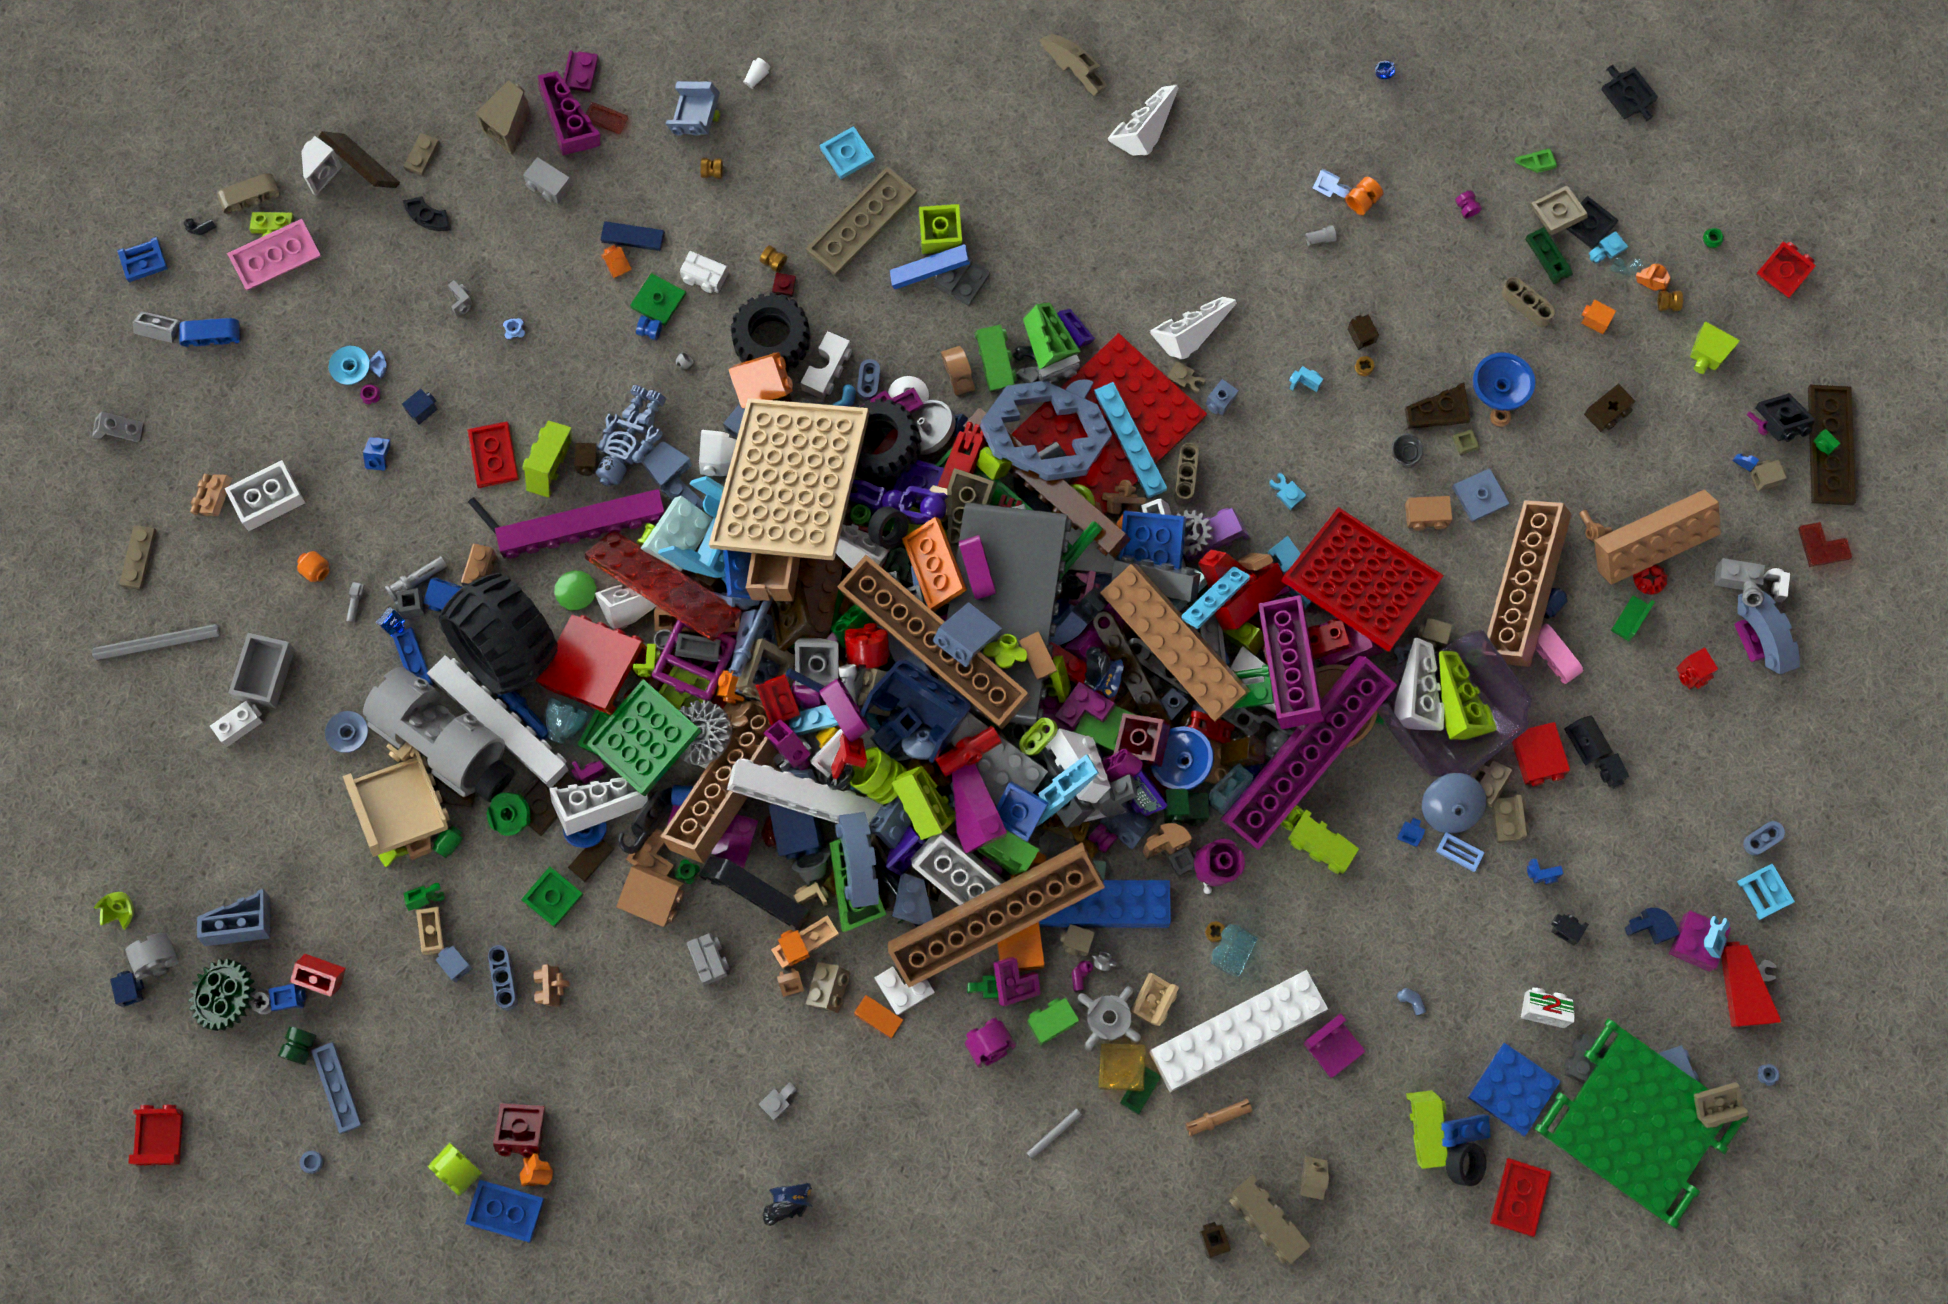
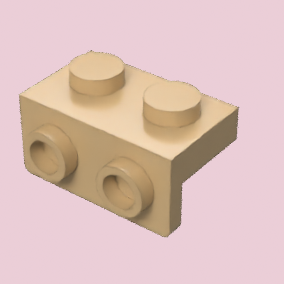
(1154, 1000)

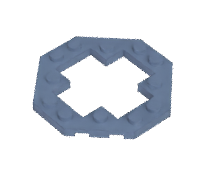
(1064, 403)

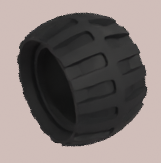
(498, 633)

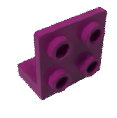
(1334, 1046)

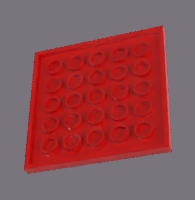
(1362, 579)

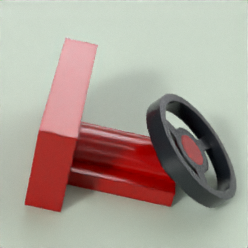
(849, 753)

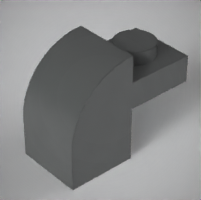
(1115, 799)

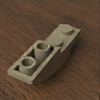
(1078, 60)

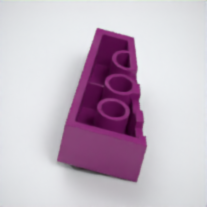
(569, 122)

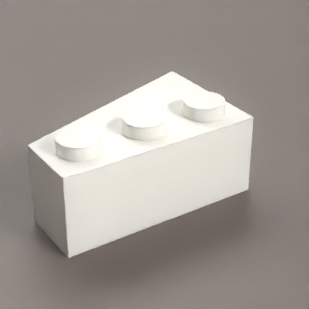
(1070, 748)

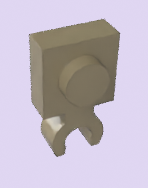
(1183, 375)

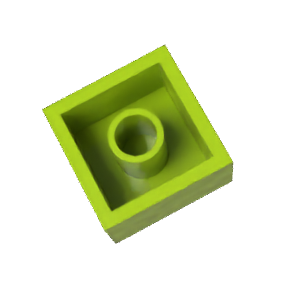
(940, 228)

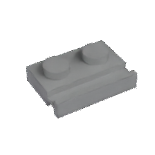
(1062, 369)

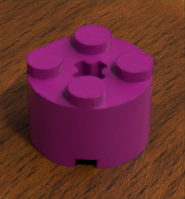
(1219, 862)
(989, 1042)

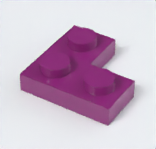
(1083, 701)
(1013, 987)

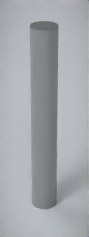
(1054, 1133)

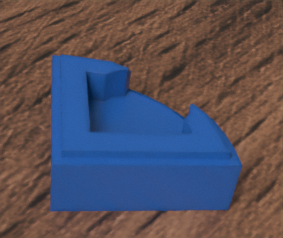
(1746, 462)

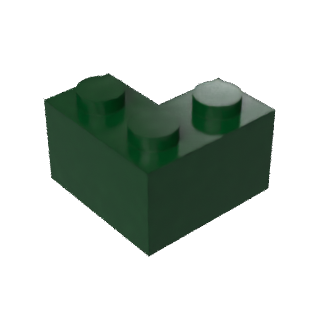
(1185, 807)

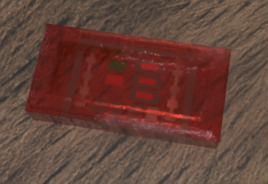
(606, 118)

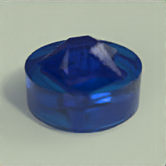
(1385, 70)

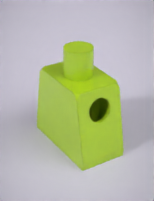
(1711, 347)

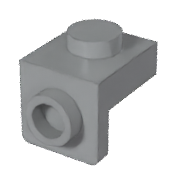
(464, 302)

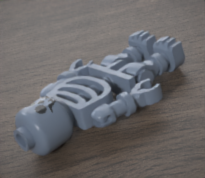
(615, 444)

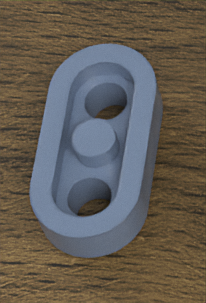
(868, 380)
(1763, 838)

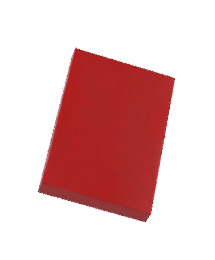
(493, 454)
(1520, 1197)

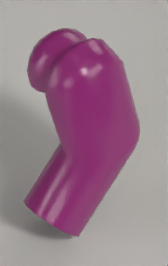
(1079, 974)

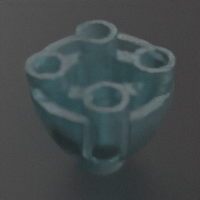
(563, 720)

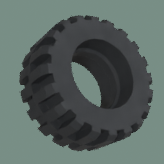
(771, 309)
(904, 450)

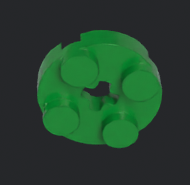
(519, 808)

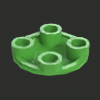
(575, 590)

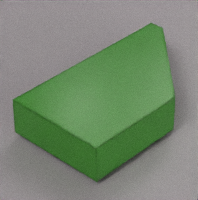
(1537, 161)

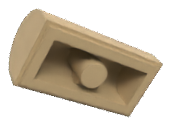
(430, 930)

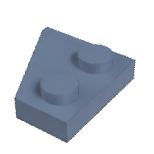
(912, 900)

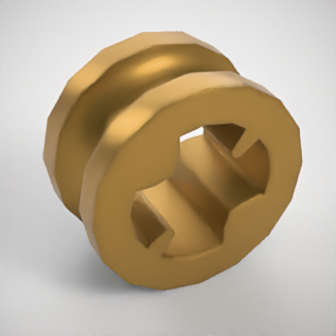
(1364, 359)
(1208, 931)

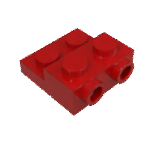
(1786, 269)

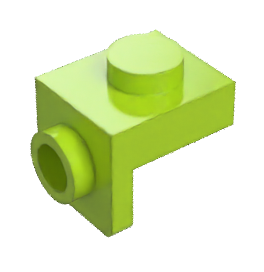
(652, 658)

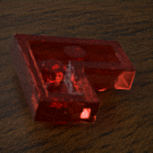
(1820, 551)

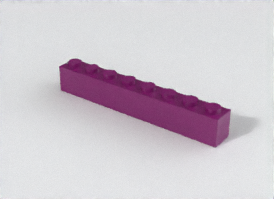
(580, 523)

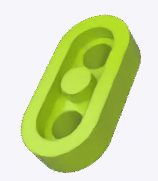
(1038, 735)

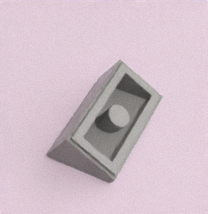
(155, 326)

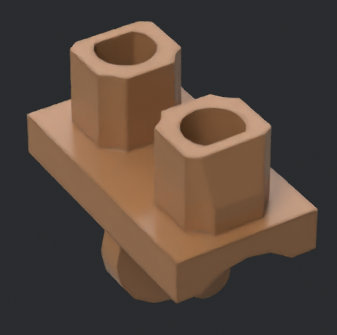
(1115, 500)
(552, 985)

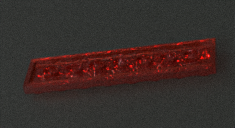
(663, 585)

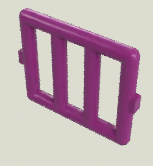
(681, 686)

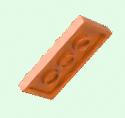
(934, 564)

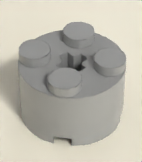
(151, 956)

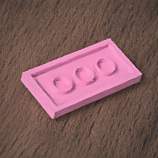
(274, 254)

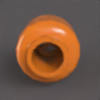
(313, 566)

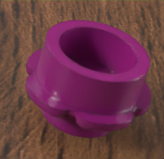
(366, 390)

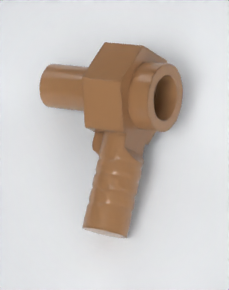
(1593, 530)

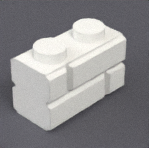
(703, 272)

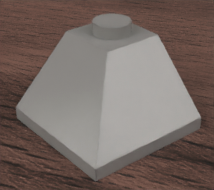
(817, 659)

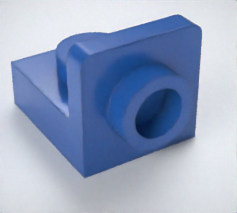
(287, 997)

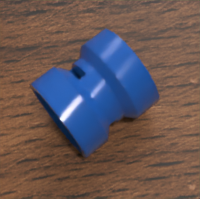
(649, 327)

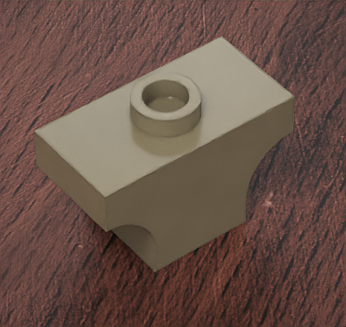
(1314, 1178)

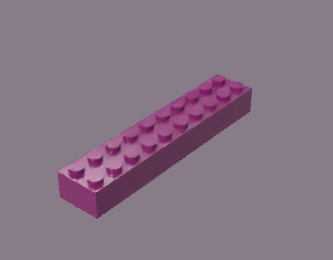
(1308, 753)

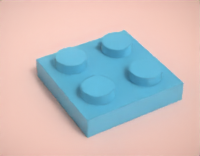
(847, 152)

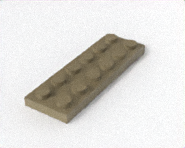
(861, 221)

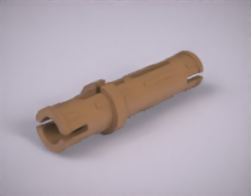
(1216, 1118)

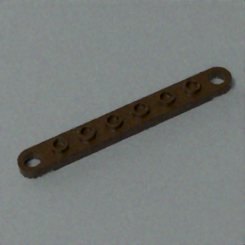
(1133, 672)

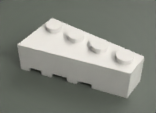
(594, 803)

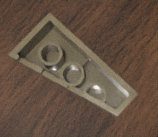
(1268, 1220)

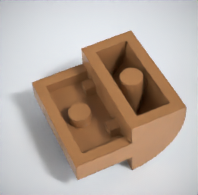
(1169, 838)

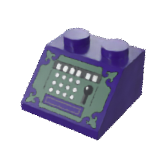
(1149, 797)

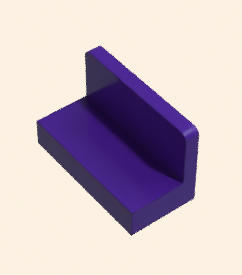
(1075, 328)

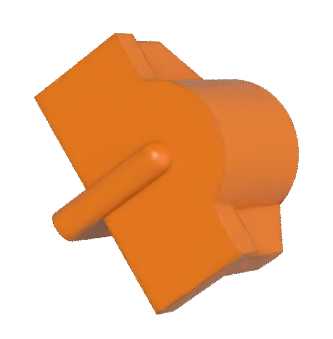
(1654, 277)
(535, 1172)

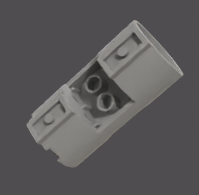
(410, 712)

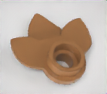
(737, 713)

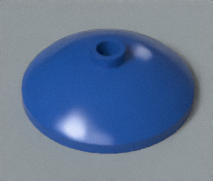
(1508, 371)
(1181, 745)

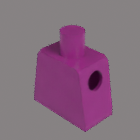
(788, 745)

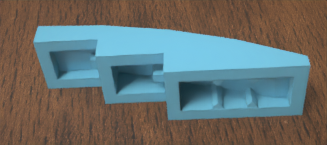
(1067, 786)

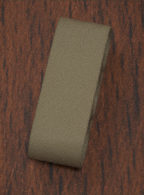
(247, 193)
(1533, 310)
(1189, 465)

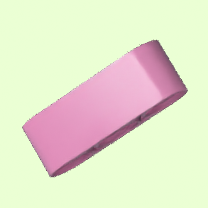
(1557, 654)

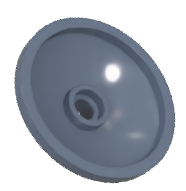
(1447, 795)

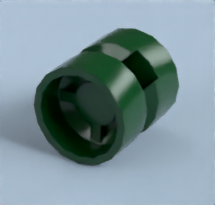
(297, 1045)

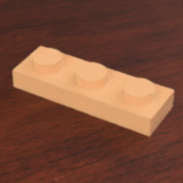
(813, 938)

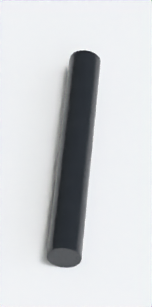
(483, 514)

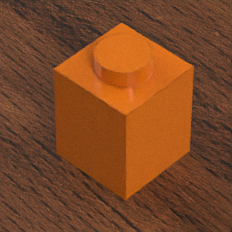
(1597, 316)
(793, 947)

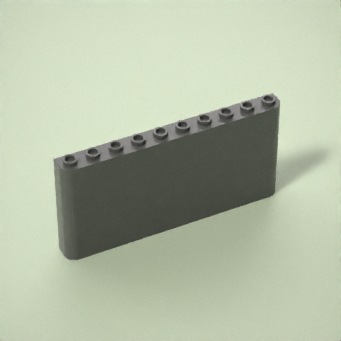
(1026, 566)

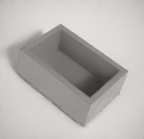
(261, 670)

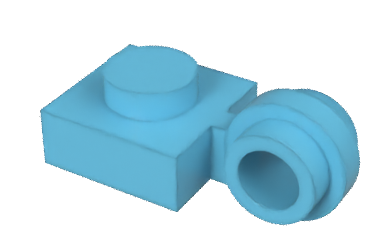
(1611, 245)

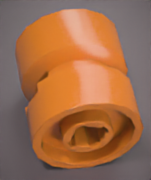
(1364, 195)

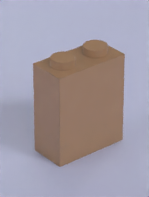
(651, 895)

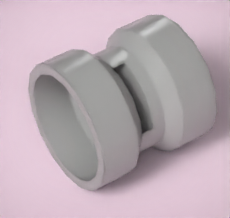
(661, 638)

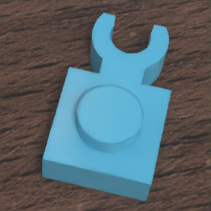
(1289, 493)

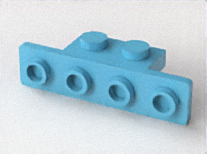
(1215, 597)

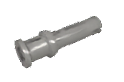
(438, 565)

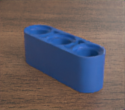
(209, 331)

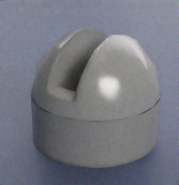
(684, 360)

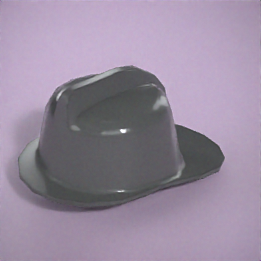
(812, 866)

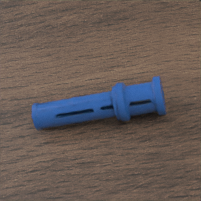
(519, 706)

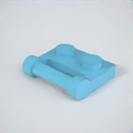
(1771, 888)

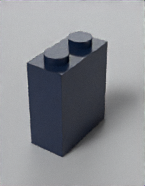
(796, 832)

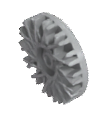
(714, 735)

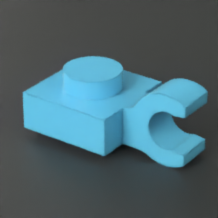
(1716, 939)

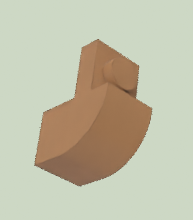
(958, 370)

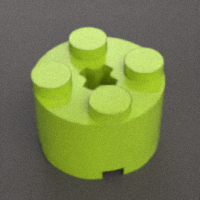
(454, 1169)

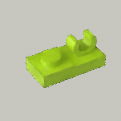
(1059, 681)

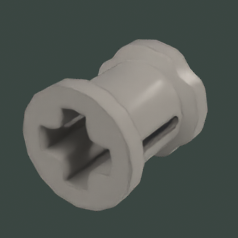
(259, 997)

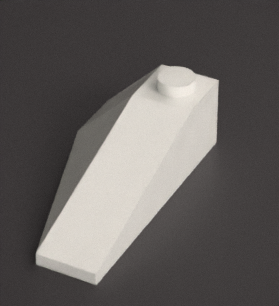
(1145, 128)
(1188, 334)
(622, 606)

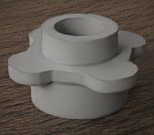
(1103, 961)

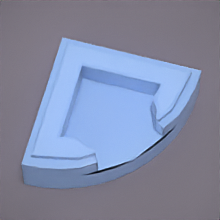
(378, 364)

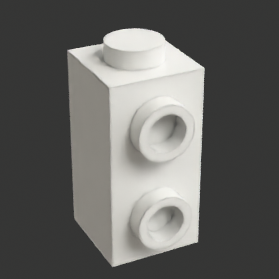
(237, 723)

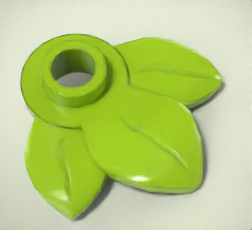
(1005, 651)

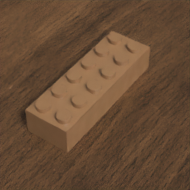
(1657, 536)

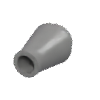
(1752, 594)

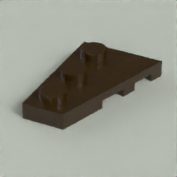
(1446, 408)

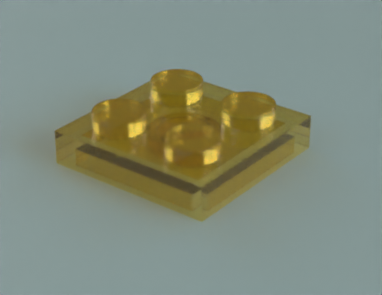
(1122, 1067)

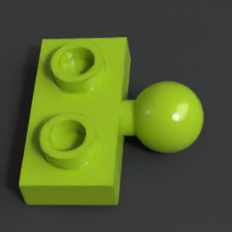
(268, 222)

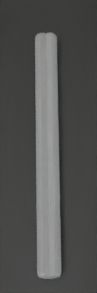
(155, 642)

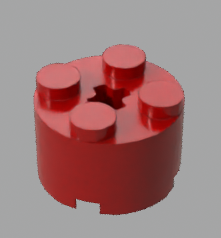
(867, 646)

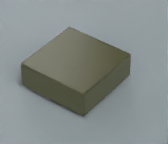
(1465, 442)

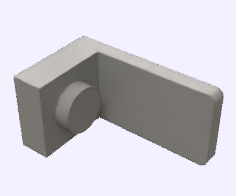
(117, 426)

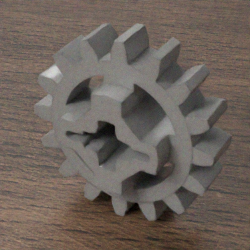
(1195, 526)

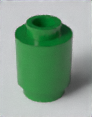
(447, 841)

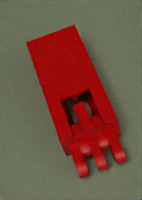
(958, 459)

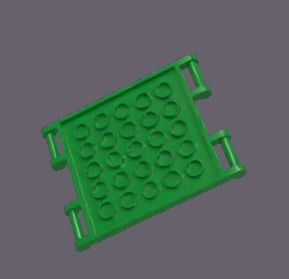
(1637, 1124)

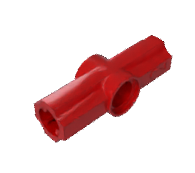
(968, 751)

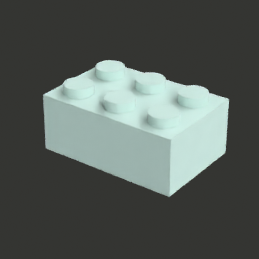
(680, 526)

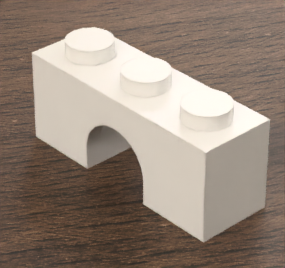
(820, 381)

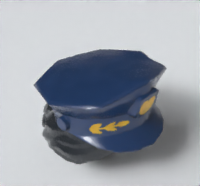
(1102, 672)
(787, 1203)

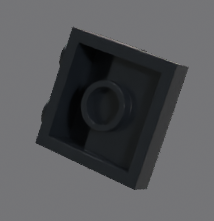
(1785, 417)

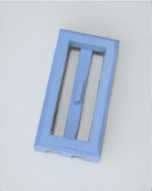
(1440, 850)

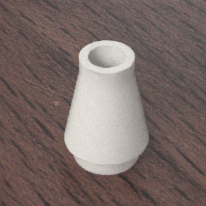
(757, 72)

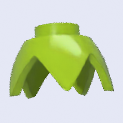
(116, 906)

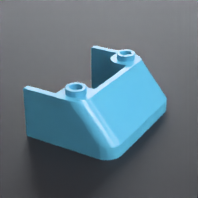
(706, 560)

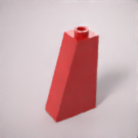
(1745, 988)

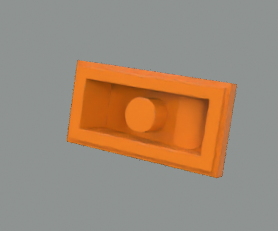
(878, 1016)

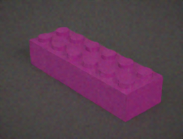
(1291, 662)

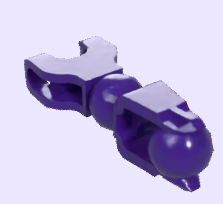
(877, 497)

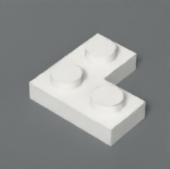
(898, 994)

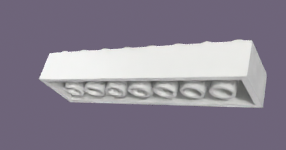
(1238, 1031)

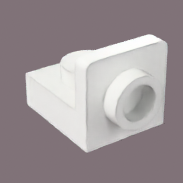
(1781, 586)

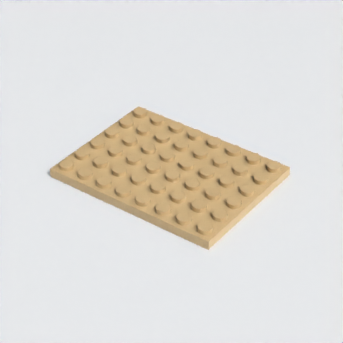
(790, 479)

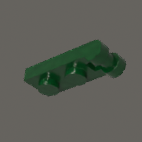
(1549, 255)

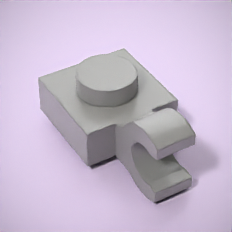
(776, 1103)

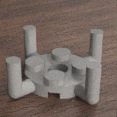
(1104, 1030)

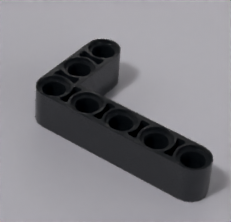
(728, 874)

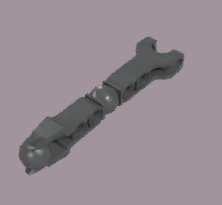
(1273, 741)

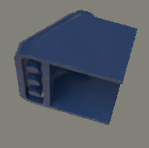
(925, 696)

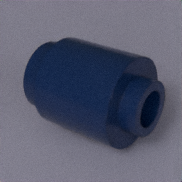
(1555, 603)

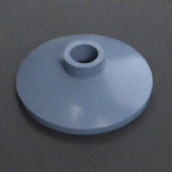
(341, 723)
(918, 744)

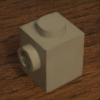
(1768, 474)
(1435, 632)
(1077, 940)

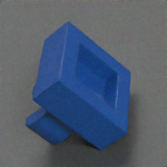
(1411, 832)

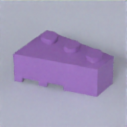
(1226, 528)

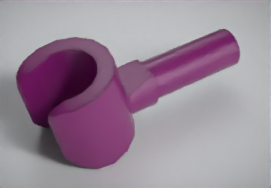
(1759, 422)

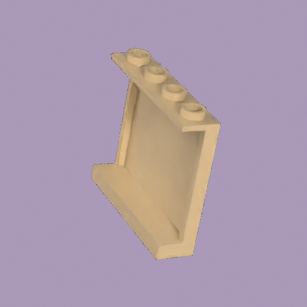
(397, 805)

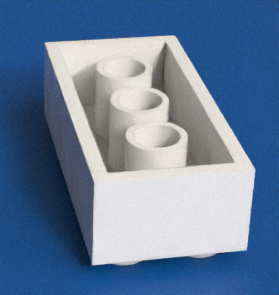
(953, 871)

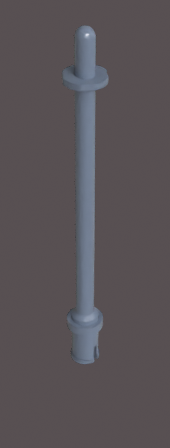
(743, 654)

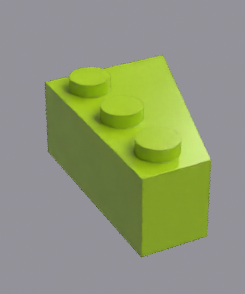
(545, 457)
(923, 803)
(1322, 844)
(1427, 1120)

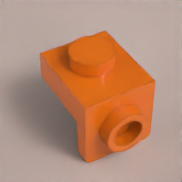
(616, 261)
(727, 689)

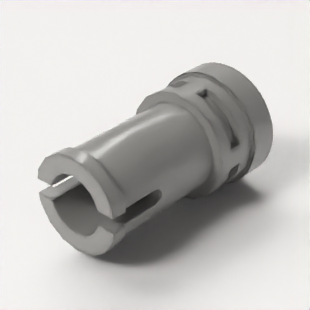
(1325, 235)

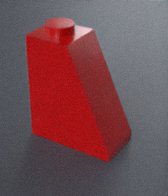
(1217, 564)

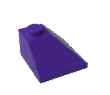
(900, 857)

